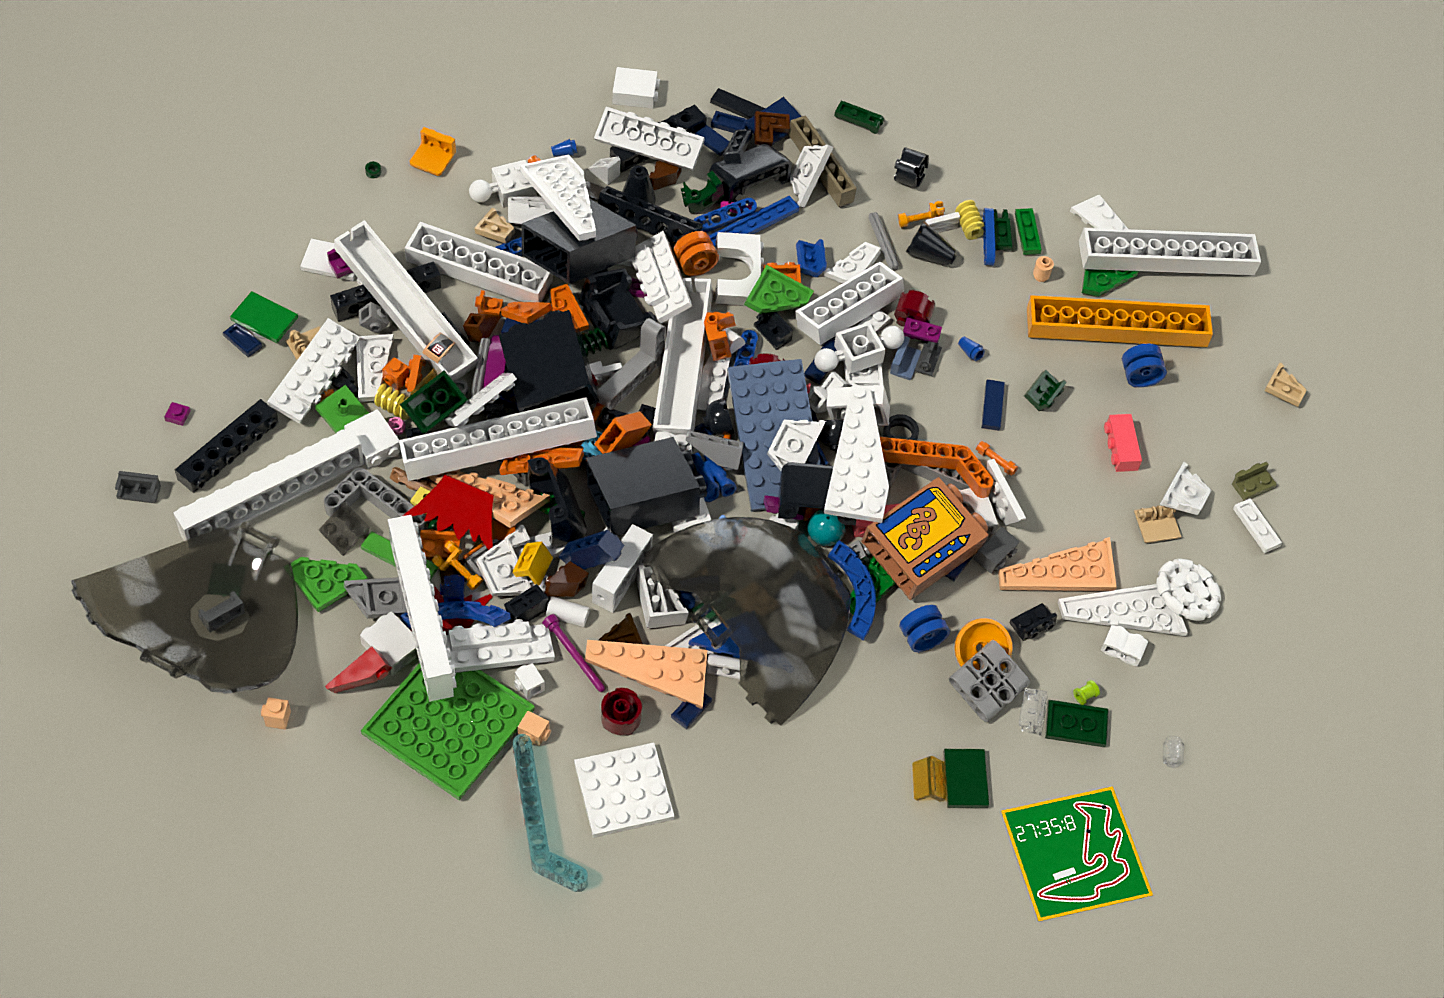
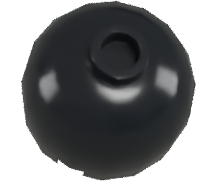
(718, 418)
(831, 433)

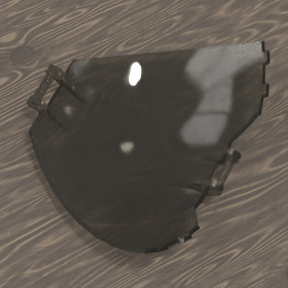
(770, 593)
(157, 602)

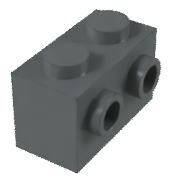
(996, 550)

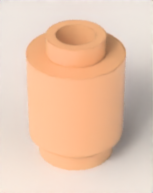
(1043, 268)

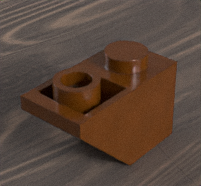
(664, 175)
(480, 326)
(567, 581)

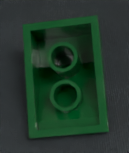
(433, 402)

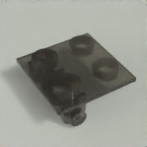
(344, 528)

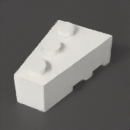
(659, 606)

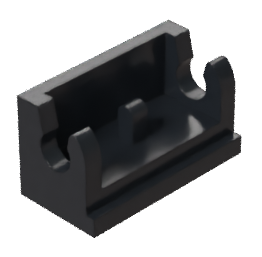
(774, 329)
(528, 604)

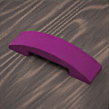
(495, 362)

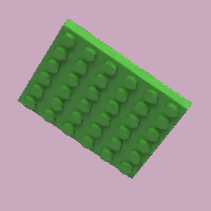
(452, 736)

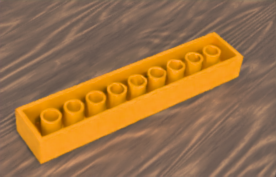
(1119, 321)

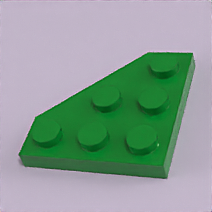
(1101, 281)

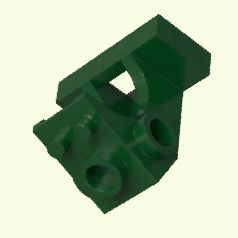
(706, 197)

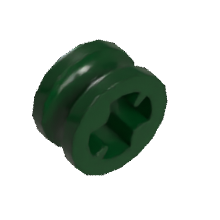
(370, 173)

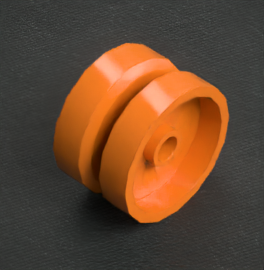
(696, 253)

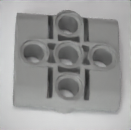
(969, 678)

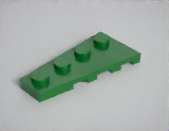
(881, 581)

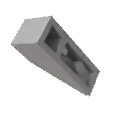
(720, 450)

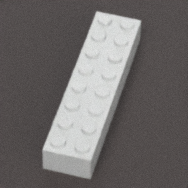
(478, 264)

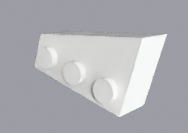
(526, 208)

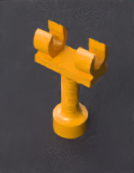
(933, 212)
(473, 580)

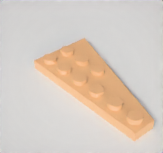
(509, 502)
(1068, 570)
(658, 667)

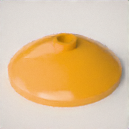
(980, 632)

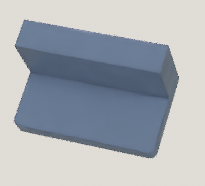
(905, 360)

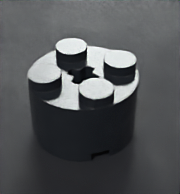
(911, 167)

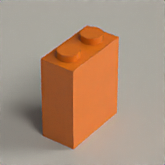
(623, 432)

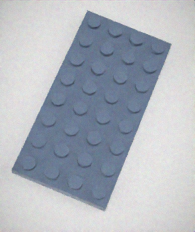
(761, 402)

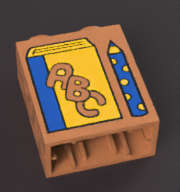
(925, 537)

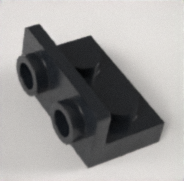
(1033, 621)

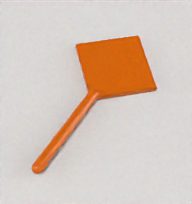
(499, 532)

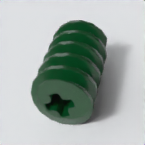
(594, 340)

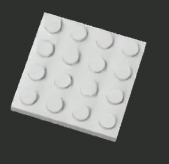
(475, 404)
(623, 790)

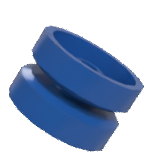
(1144, 365)
(924, 628)

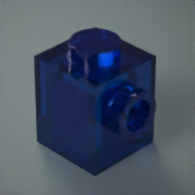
(453, 588)

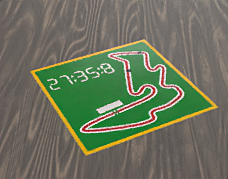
(1076, 853)

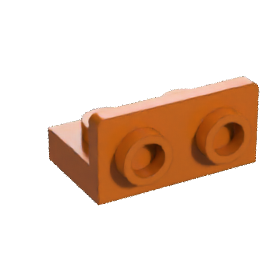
(434, 543)

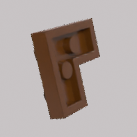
(767, 123)

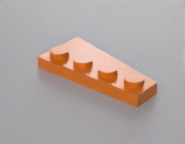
(557, 456)

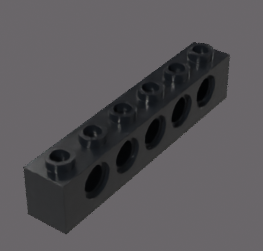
(689, 119)
(642, 209)
(349, 302)
(217, 448)

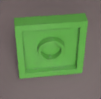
(340, 409)

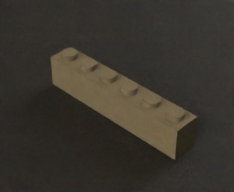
(833, 176)

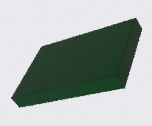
(1076, 723)
(966, 778)

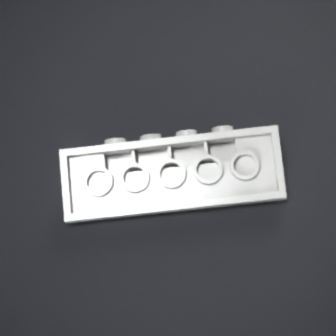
(649, 138)
(660, 277)
(314, 371)
(499, 646)

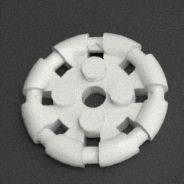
(1176, 595)

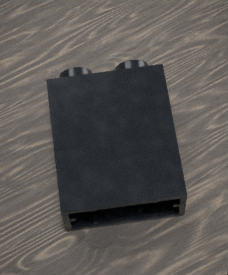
(558, 251)
(548, 362)
(645, 485)

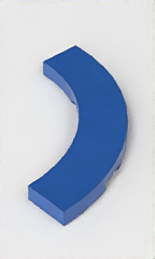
(862, 585)
(468, 610)

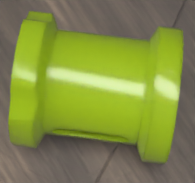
(1086, 692)

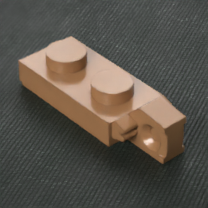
(399, 475)

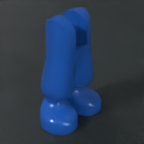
(713, 473)

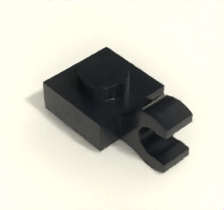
(342, 379)

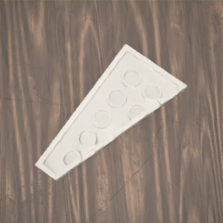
(1131, 608)

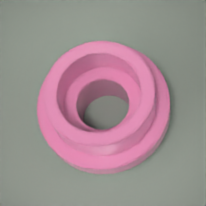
(396, 421)

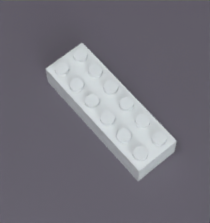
(849, 303)

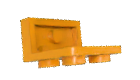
(434, 152)

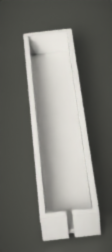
(402, 298)
(683, 363)

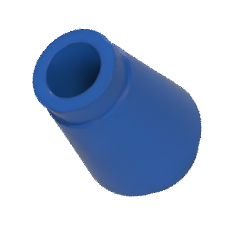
(564, 148)
(972, 349)

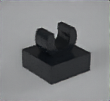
(494, 408)

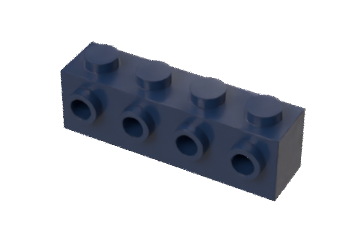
(593, 550)

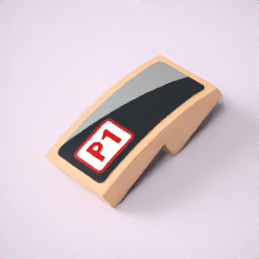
(438, 347)

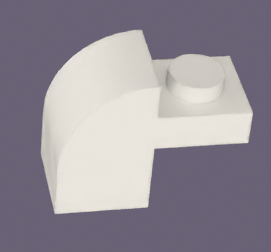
(818, 394)

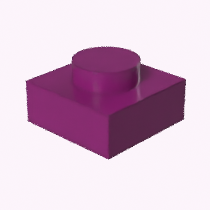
(177, 413)

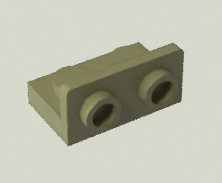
(1253, 481)

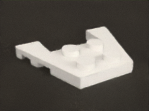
(499, 563)

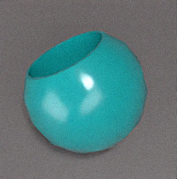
(825, 528)

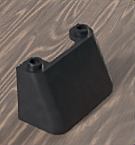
(753, 168)
(613, 307)
(804, 487)
(565, 516)

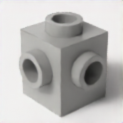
(373, 317)

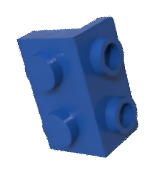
(811, 257)

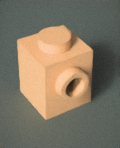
(276, 713)
(535, 727)

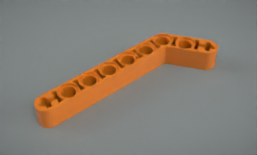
(979, 480)

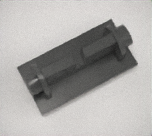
(928, 358)

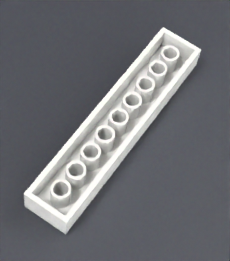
(1169, 251)
(497, 439)
(272, 485)
(422, 608)

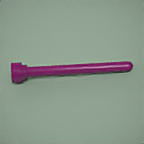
(552, 623)

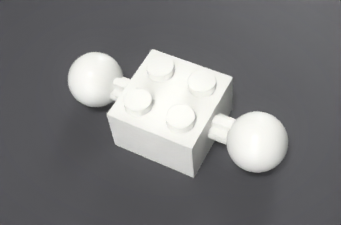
(507, 183)
(859, 348)

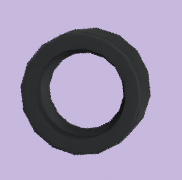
(905, 421)

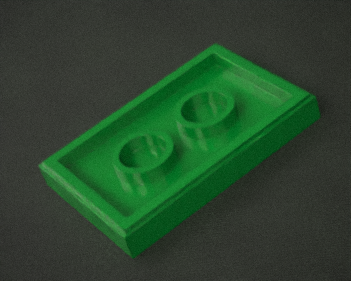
(264, 317)

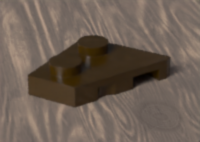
(623, 632)

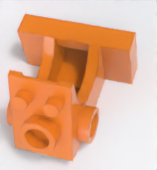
(718, 341)

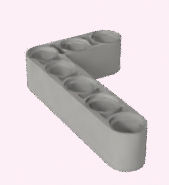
(637, 368)
(927, 473)
(378, 498)

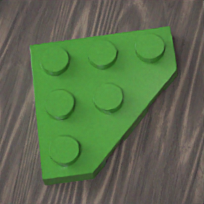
(777, 293)
(324, 580)

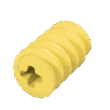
(970, 219)
(390, 401)

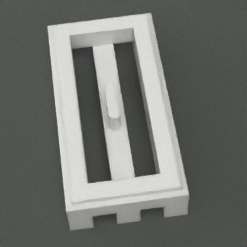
(944, 222)

